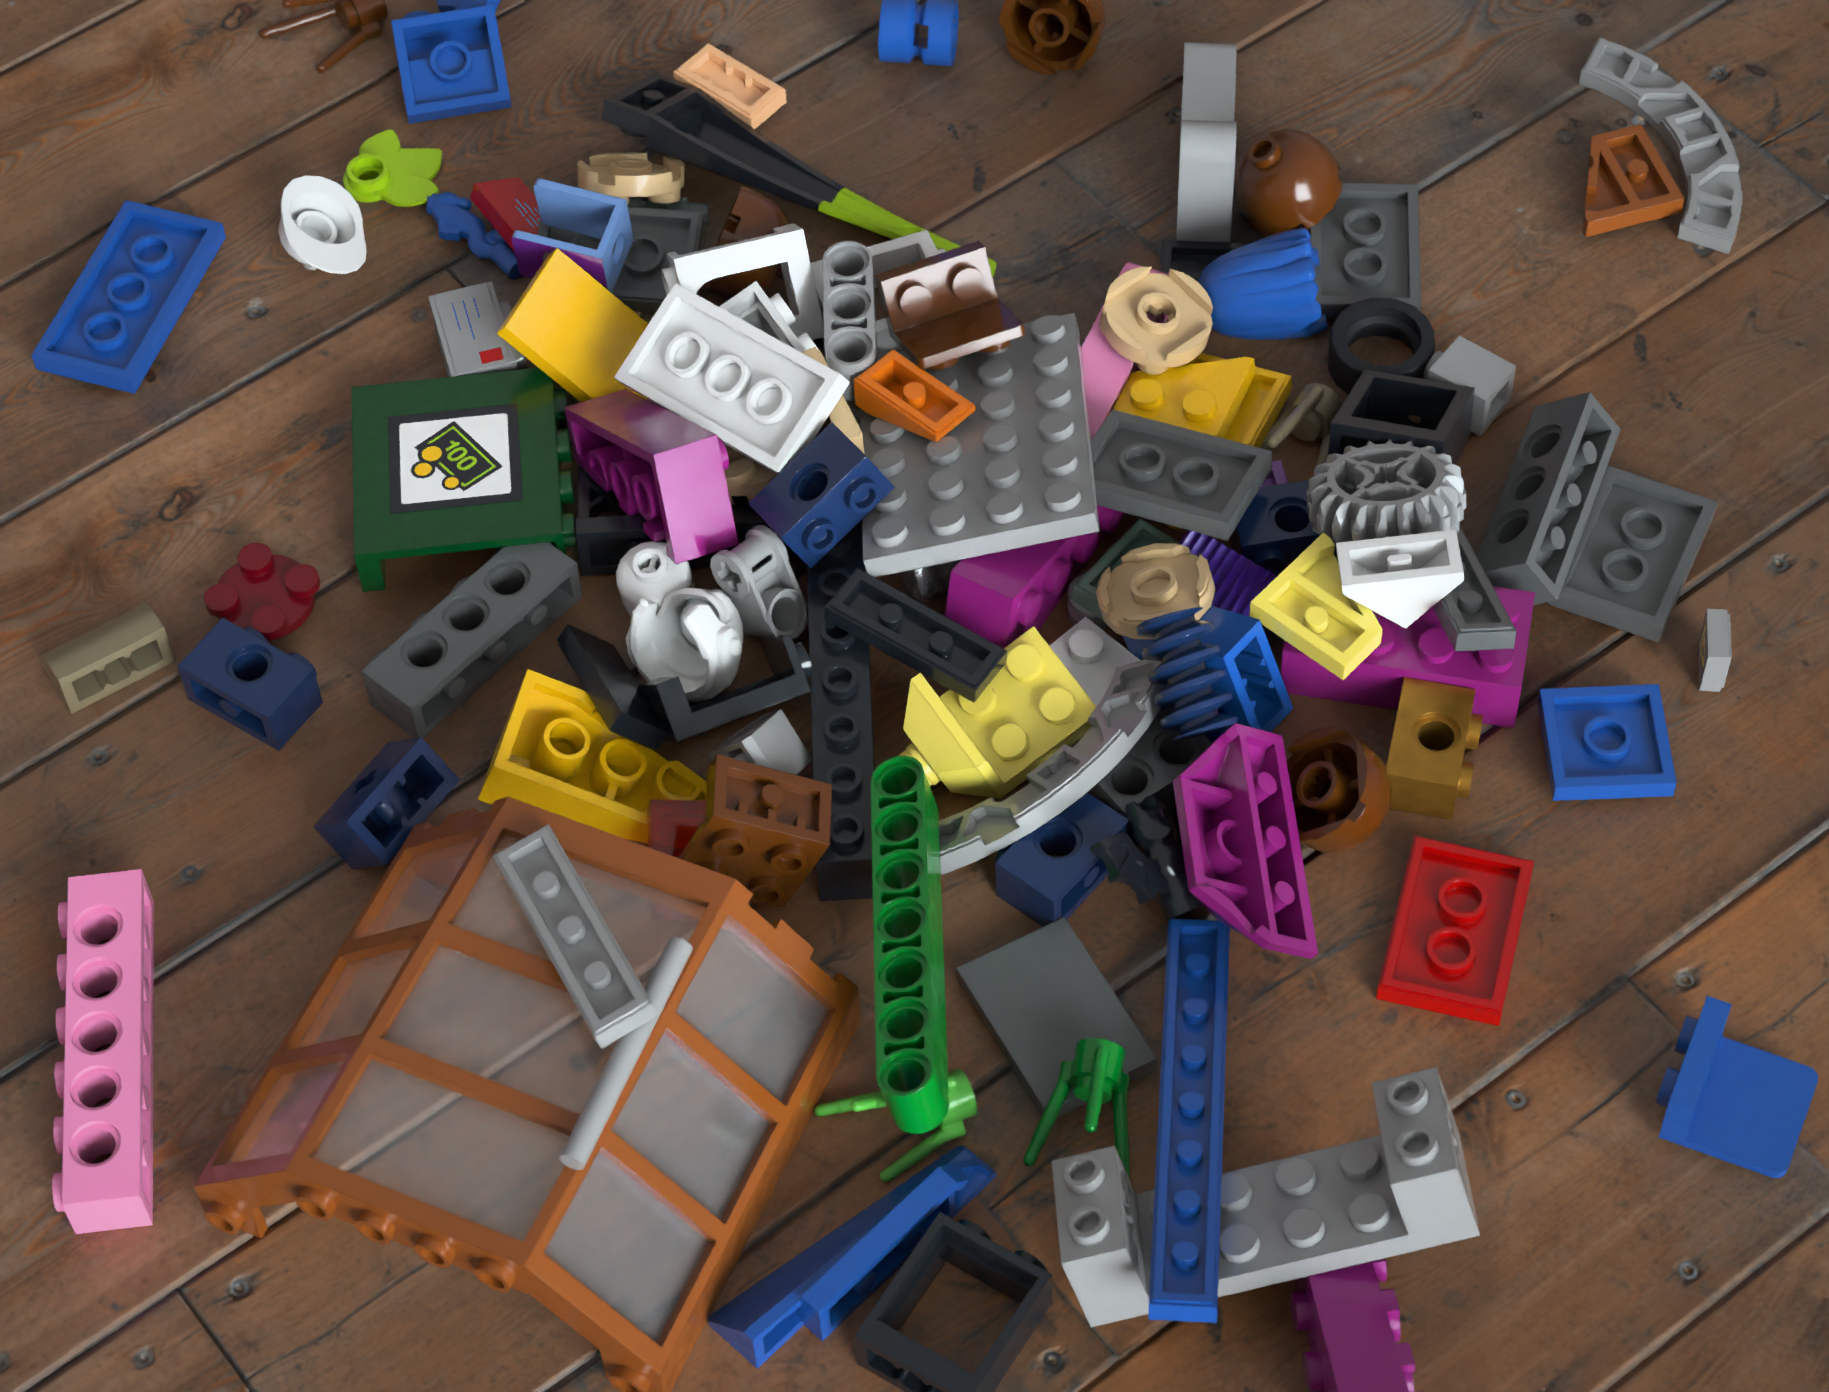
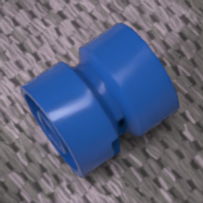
(900, 31)

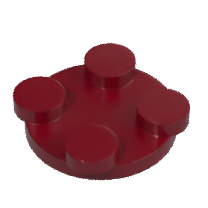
(264, 592)

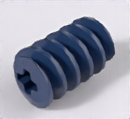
(1186, 674)

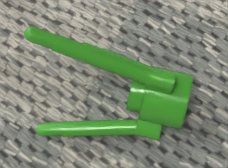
(961, 1106)

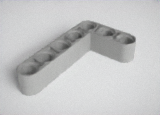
(1207, 143)

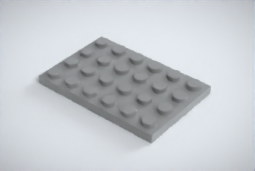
(1000, 477)

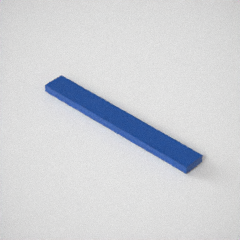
(1190, 1124)

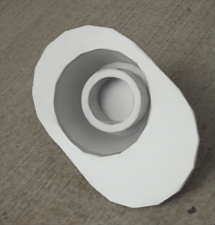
(322, 225)

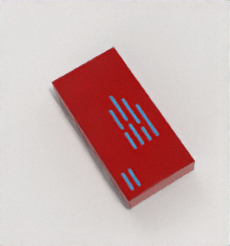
(507, 206)

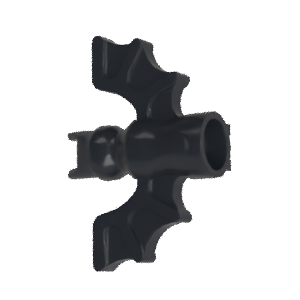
(1162, 865)

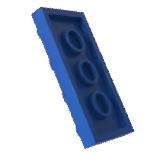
(129, 297)

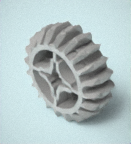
(1385, 492)

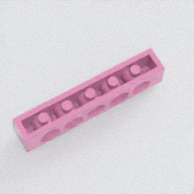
(120, 1188)

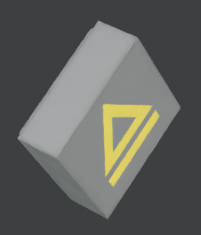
(1714, 650)

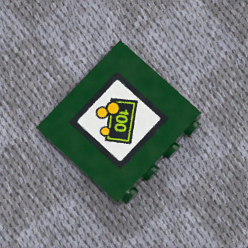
(458, 467)

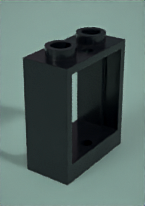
(1381, 409)
(969, 1248)

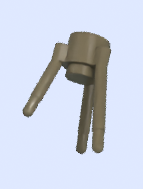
(1307, 419)

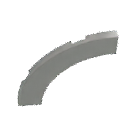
(1689, 130)
(1062, 778)

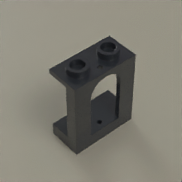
(789, 679)

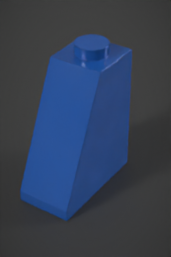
(1251, 669)

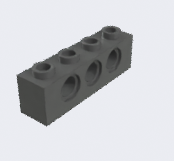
(1548, 496)
(471, 635)

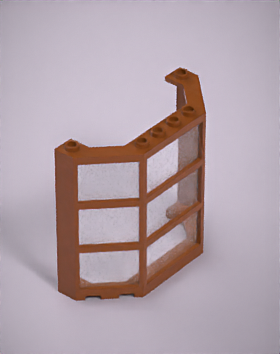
(454, 1065)

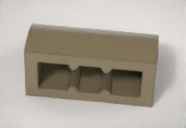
(107, 657)

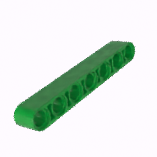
(908, 946)

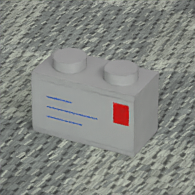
(467, 331)

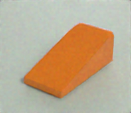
(910, 397)

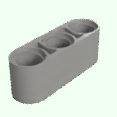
(849, 311)

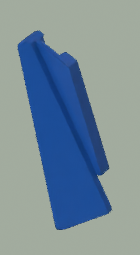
(849, 1263)

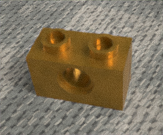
(1439, 719)

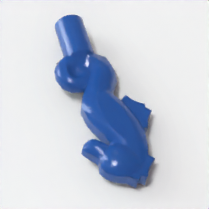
(457, 222)

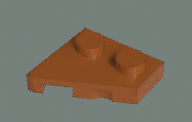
(1626, 182)

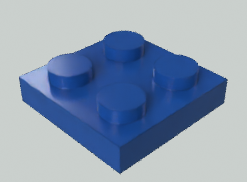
(1606, 742)

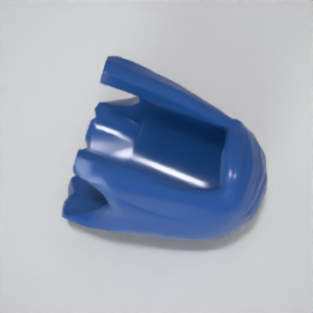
(1266, 289)

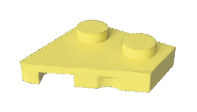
(1314, 615)

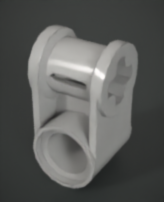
(762, 585)

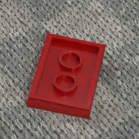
(1455, 930)

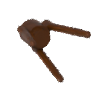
(355, 14)

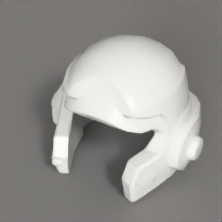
(691, 638)

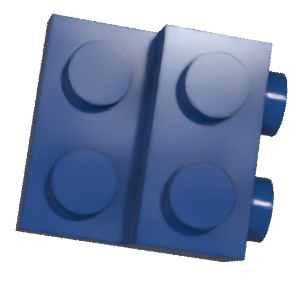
(451, 62)

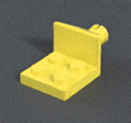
(1007, 731)

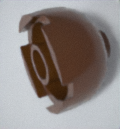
(1052, 32)
(1285, 182)
(749, 218)
(1337, 789)

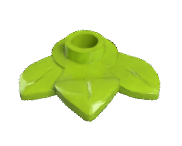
(392, 172)

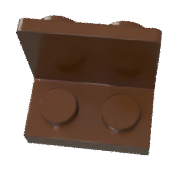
(946, 308)
(761, 828)

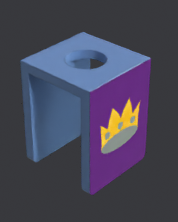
(581, 213)

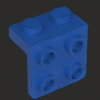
(1734, 1097)

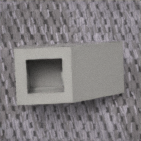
(767, 743)

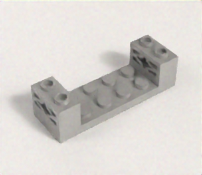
(1280, 1215)

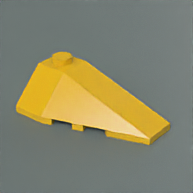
(572, 765)

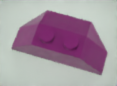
(1245, 840)

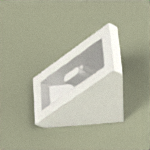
(1401, 573)

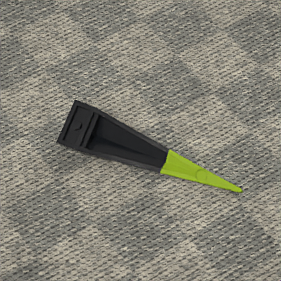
(703, 133)

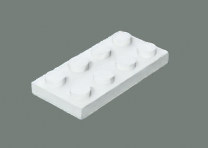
(731, 379)

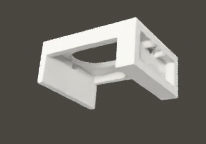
(783, 246)

